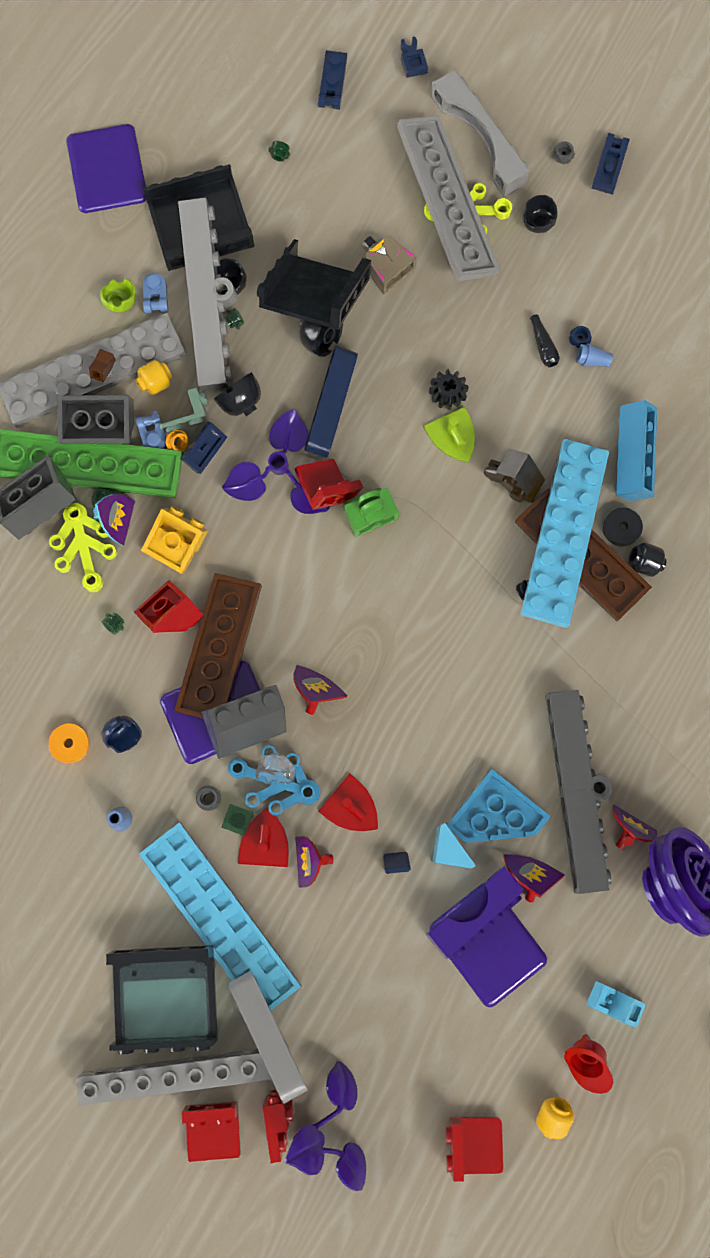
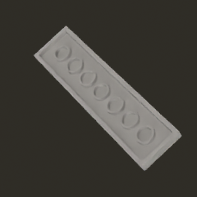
(448, 198)
(36, 390)

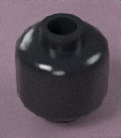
(647, 559)

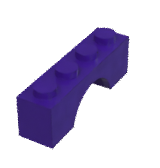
(500, 891)

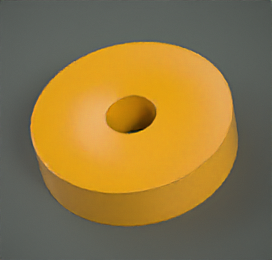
(58, 740)

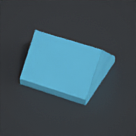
(448, 849)

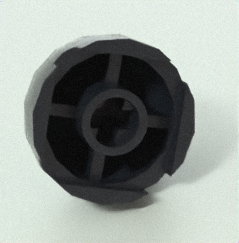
(318, 338)
(240, 397)

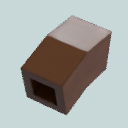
(101, 365)

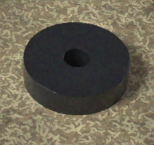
(622, 537)

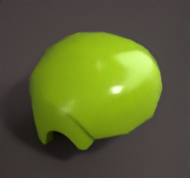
(118, 295)

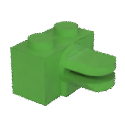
(370, 511)

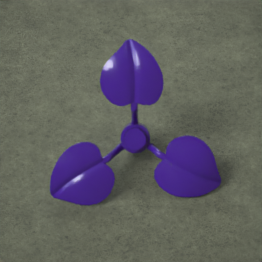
(246, 479)
(307, 1147)

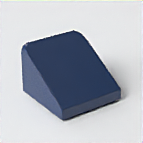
(396, 862)

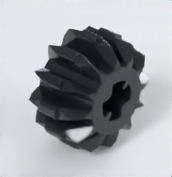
(454, 395)

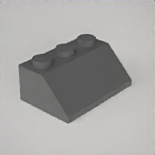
(95, 419)
(34, 498)
(245, 721)

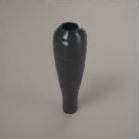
(546, 347)

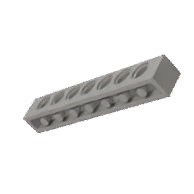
(171, 1076)

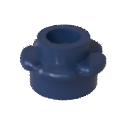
(583, 332)

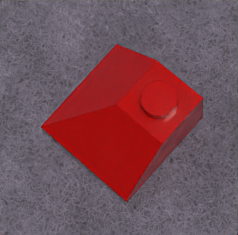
(168, 610)

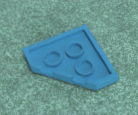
(497, 812)

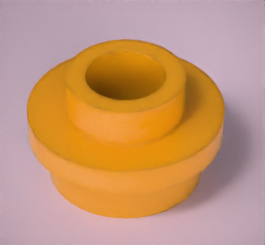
(182, 440)

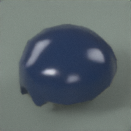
(121, 733)

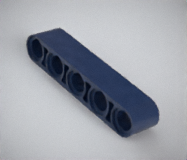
(331, 401)

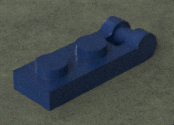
(332, 79)
(610, 164)

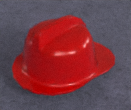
(589, 1065)

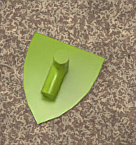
(453, 434)

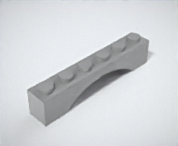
(458, 101)

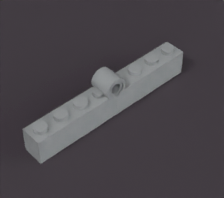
(204, 294)

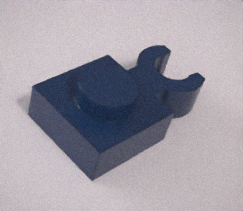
(413, 59)

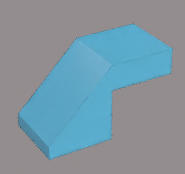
(616, 1004)

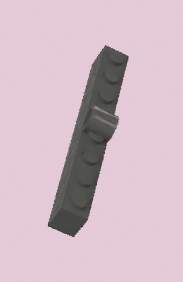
(576, 792)

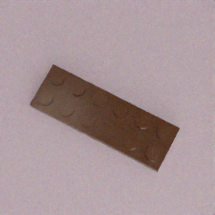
(604, 572)
(218, 645)

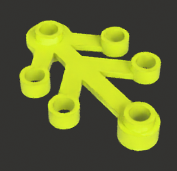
(500, 204)
(81, 543)

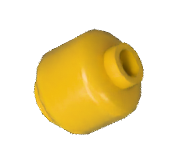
(153, 377)
(555, 1118)

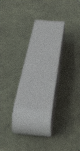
(267, 1037)

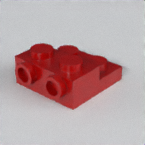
(277, 1120)

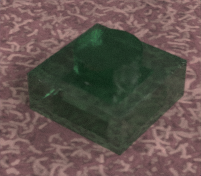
(237, 820)

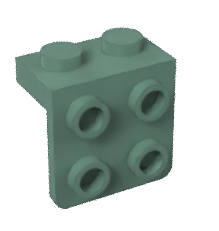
(198, 401)

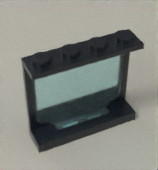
(164, 999)

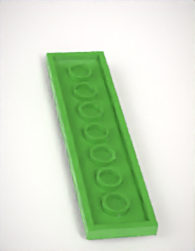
(95, 465)

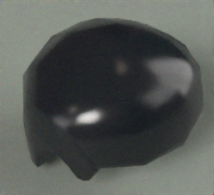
(540, 214)
(234, 272)

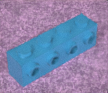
(636, 451)

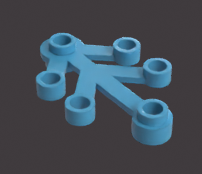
(277, 787)

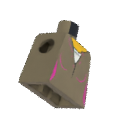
(388, 262)

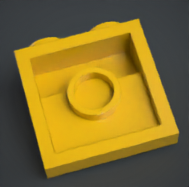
(174, 539)

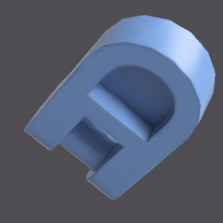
(155, 287)
(152, 438)

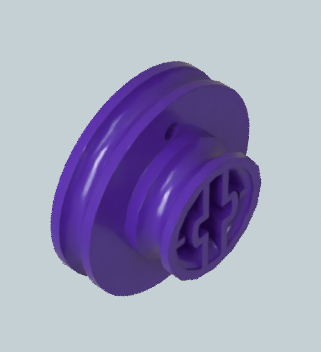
(680, 880)

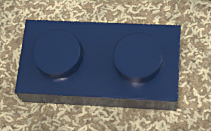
(203, 447)

